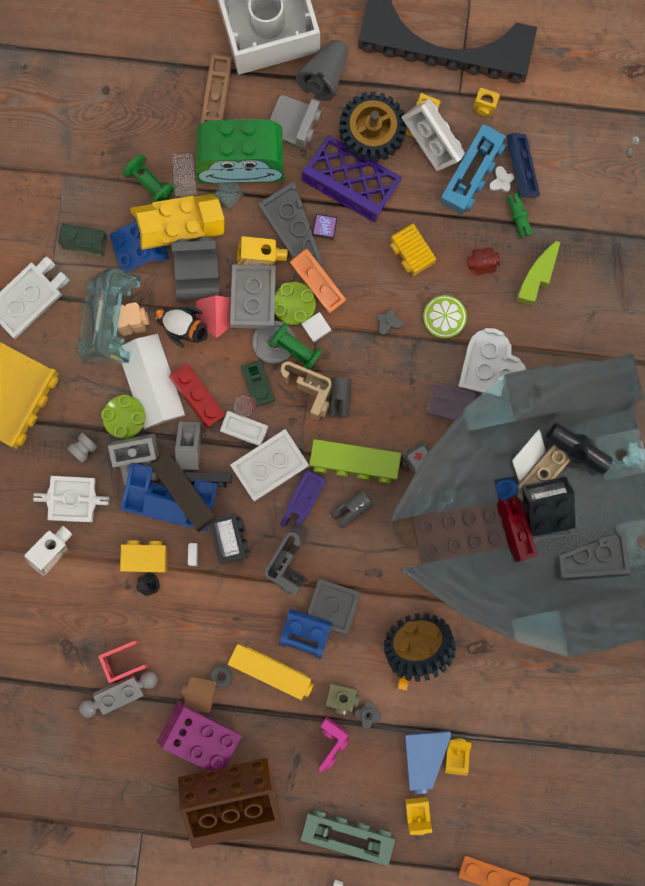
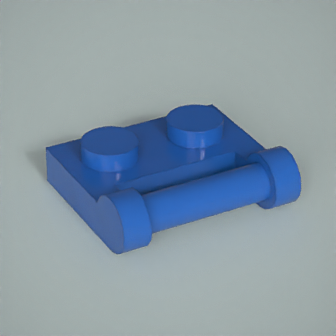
(305, 627)

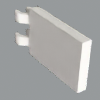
(29, 296)

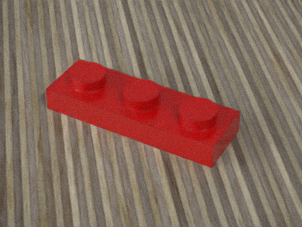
(197, 396)

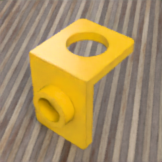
(485, 108)

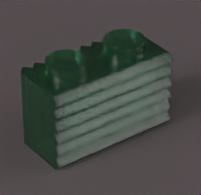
(83, 239)

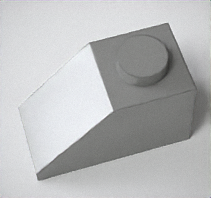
(188, 445)

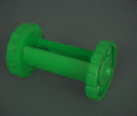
(148, 179)
(295, 347)

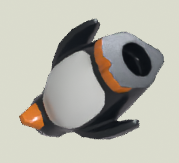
(182, 324)

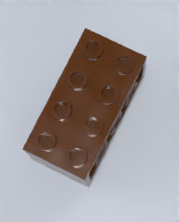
(229, 803)

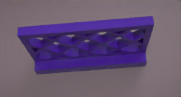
(338, 190)

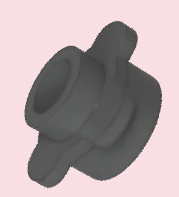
(367, 721)

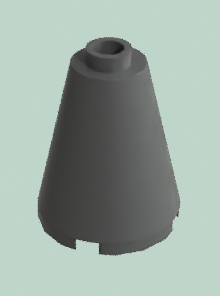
(324, 71)

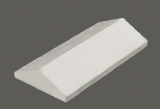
(150, 381)

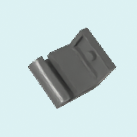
(196, 269)
(278, 568)

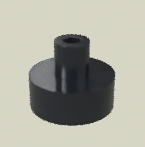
(148, 584)

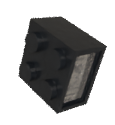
(549, 506)
(228, 539)

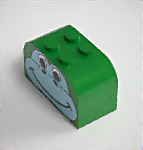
(239, 151)

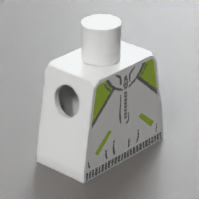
(44, 559)

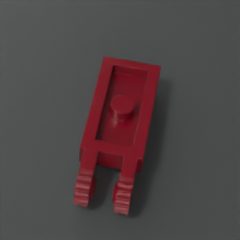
(517, 529)

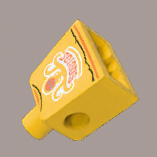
(250, 251)

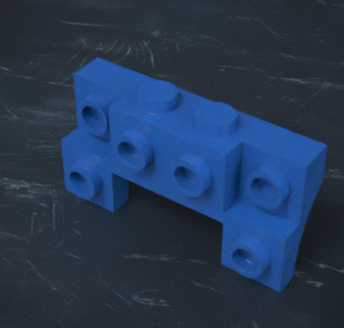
(155, 500)

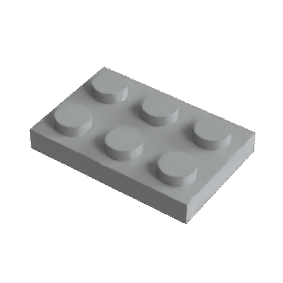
(253, 296)

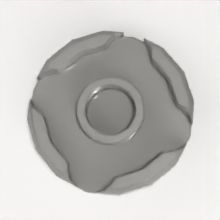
(267, 354)

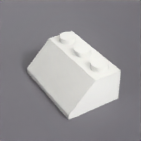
(433, 135)

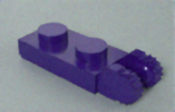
(304, 497)

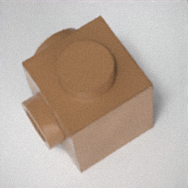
(199, 694)

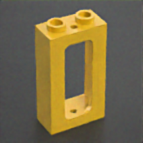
(271, 671)

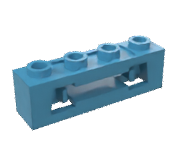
(491, 140)

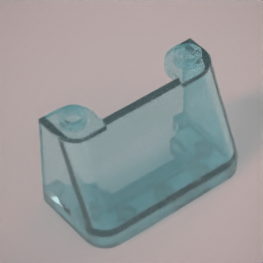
(101, 316)

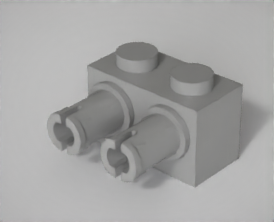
(134, 450)

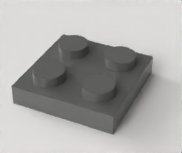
(334, 605)

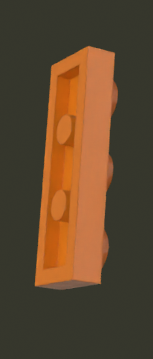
(317, 280)
(489, 874)

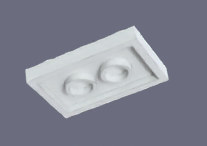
(269, 465)

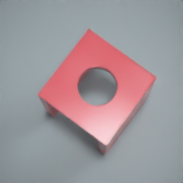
(107, 668)

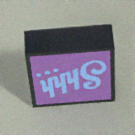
(324, 226)

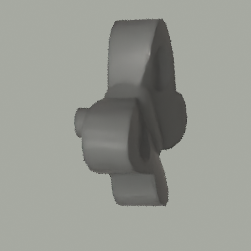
(388, 321)

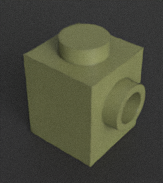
(342, 698)

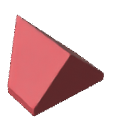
(215, 313)

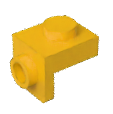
(457, 757)
(418, 816)

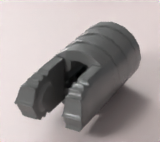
(340, 392)
(356, 505)

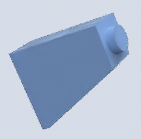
(424, 758)

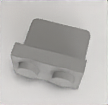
(296, 119)

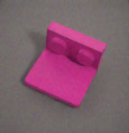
(332, 730)

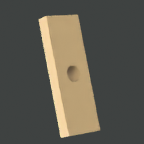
(551, 463)

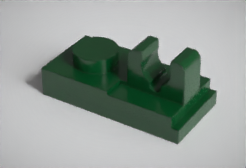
(258, 383)

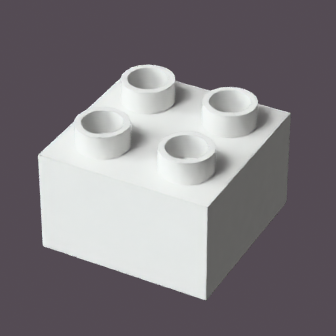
(269, 31)

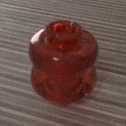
(483, 261)

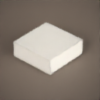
(316, 327)
(193, 554)

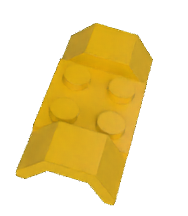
(179, 219)

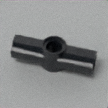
(579, 448)

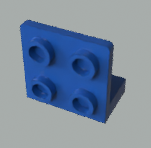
(128, 250)

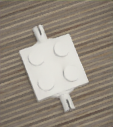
(71, 499)

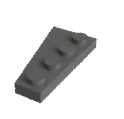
(289, 221)

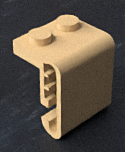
(314, 384)

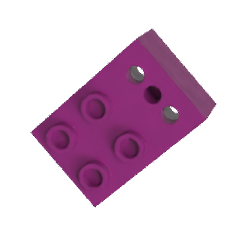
(199, 738)

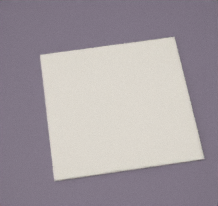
(529, 456)

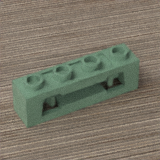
(359, 830)

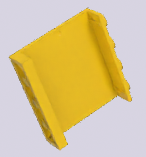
(22, 393)

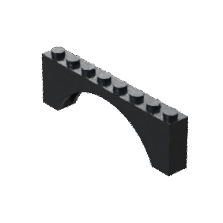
(503, 58)

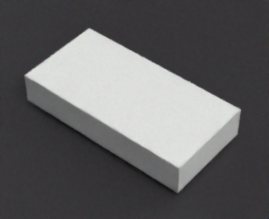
(244, 428)

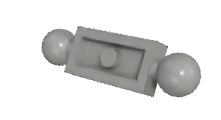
(118, 694)

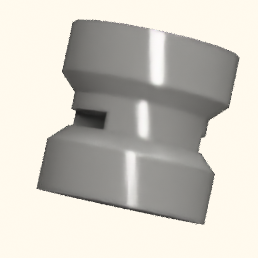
(81, 449)

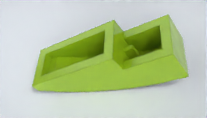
(538, 275)

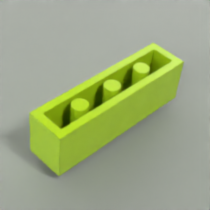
(355, 460)

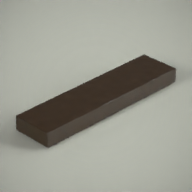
(183, 491)

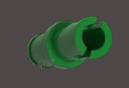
(519, 215)

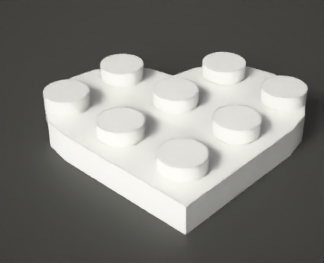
(487, 360)

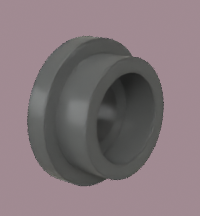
(221, 668)

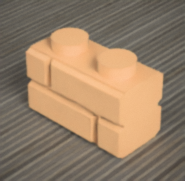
(132, 319)

